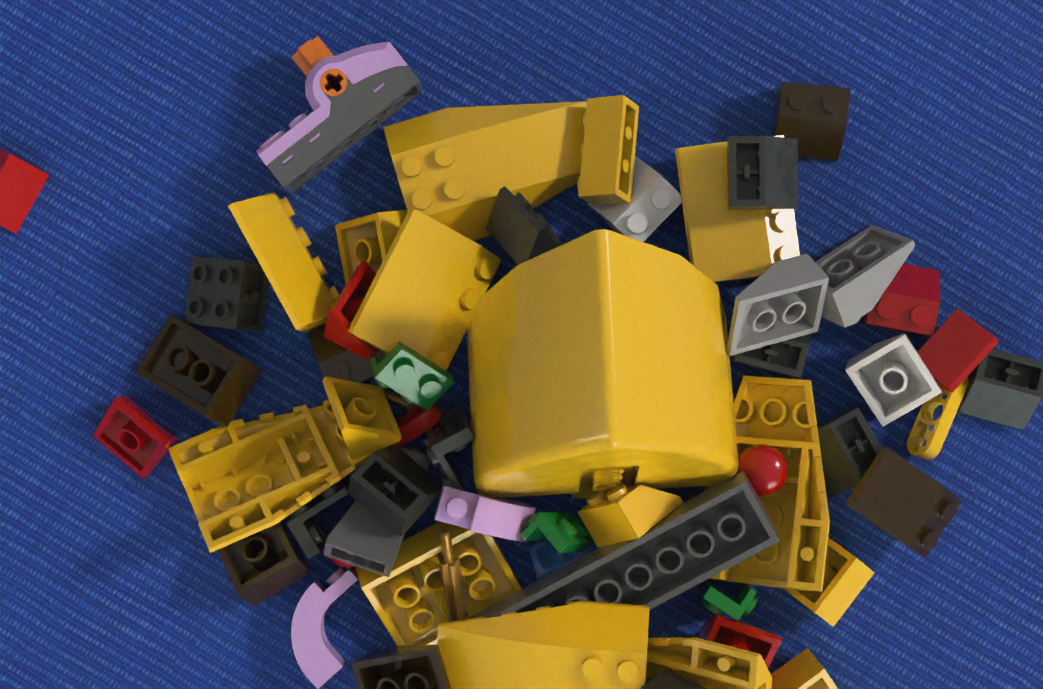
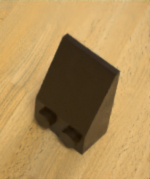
(198, 371)
(903, 502)
(264, 563)
(402, 668)

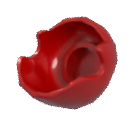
(764, 468)

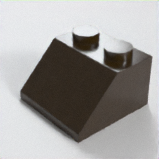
(812, 116)
(338, 361)

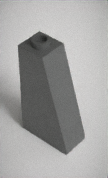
(365, 539)

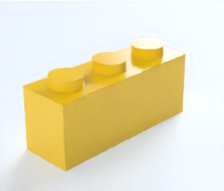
(608, 150)

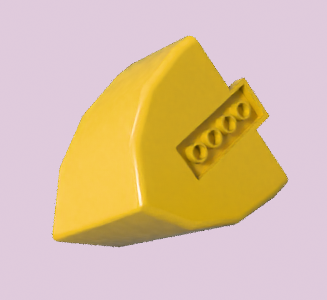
(600, 374)

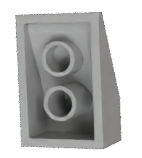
(861, 273)
(778, 305)

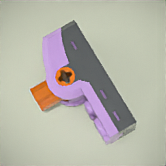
(373, 89)

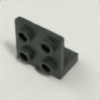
(226, 294)
(447, 435)
(311, 533)

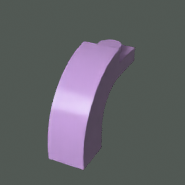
(483, 514)
(308, 636)

